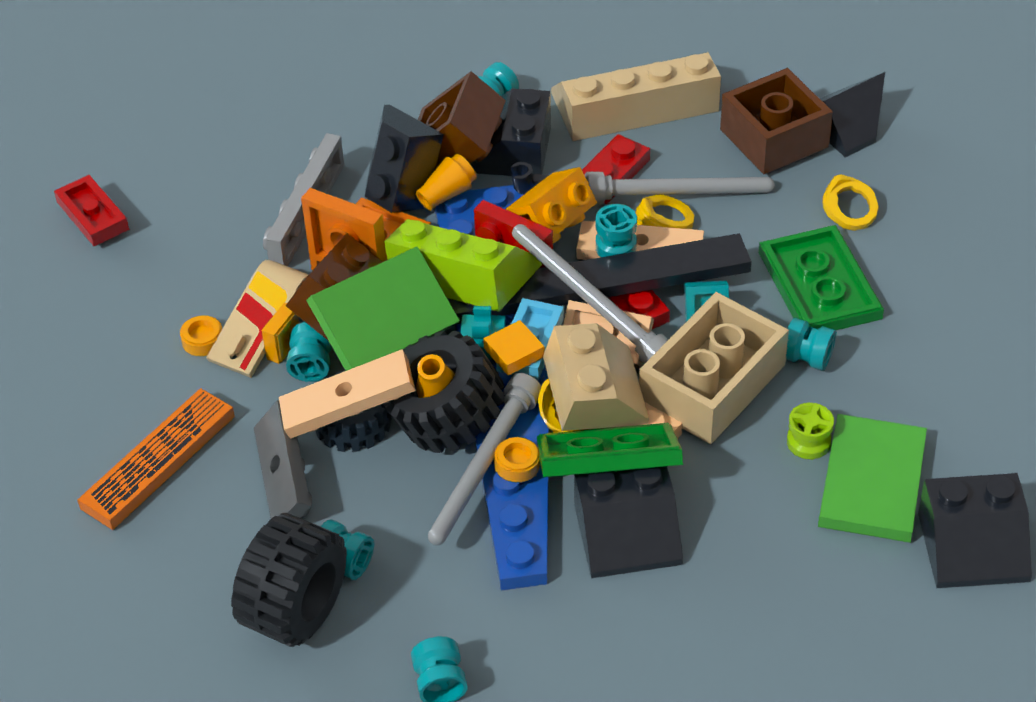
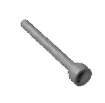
(605, 187)
(646, 343)
(520, 396)

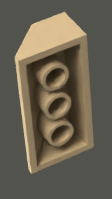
(638, 96)

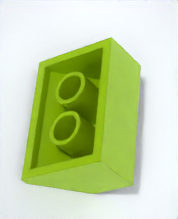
(466, 265)

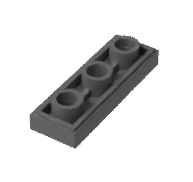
(281, 466)

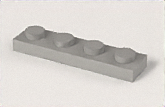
(320, 174)

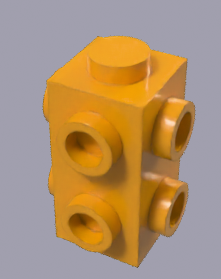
(557, 201)

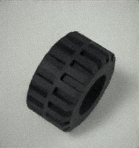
(460, 408)
(289, 579)

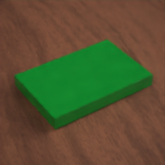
(821, 279)
(609, 449)

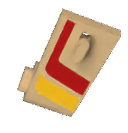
(261, 299)

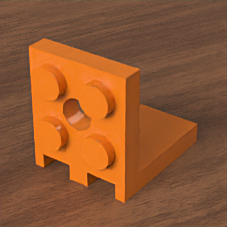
(330, 218)

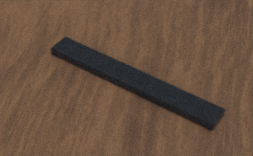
(634, 272)

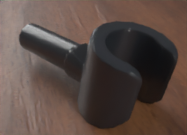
(523, 177)

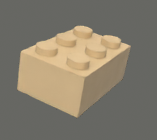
(714, 366)

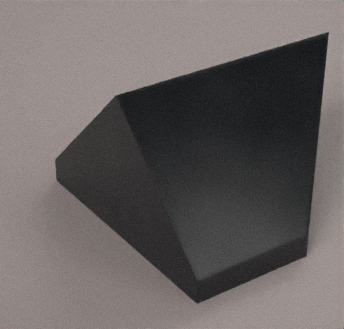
(855, 115)

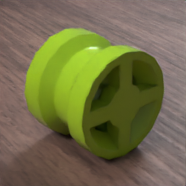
(809, 419)

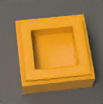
(277, 334)
(514, 347)

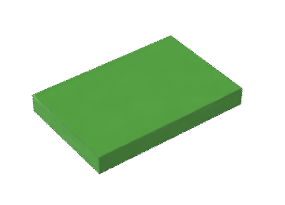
(382, 309)
(873, 478)

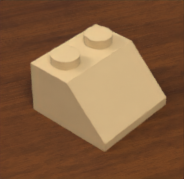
(593, 379)

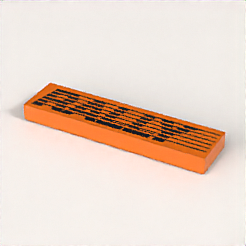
(156, 459)

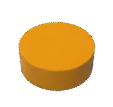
(200, 334)
(517, 459)

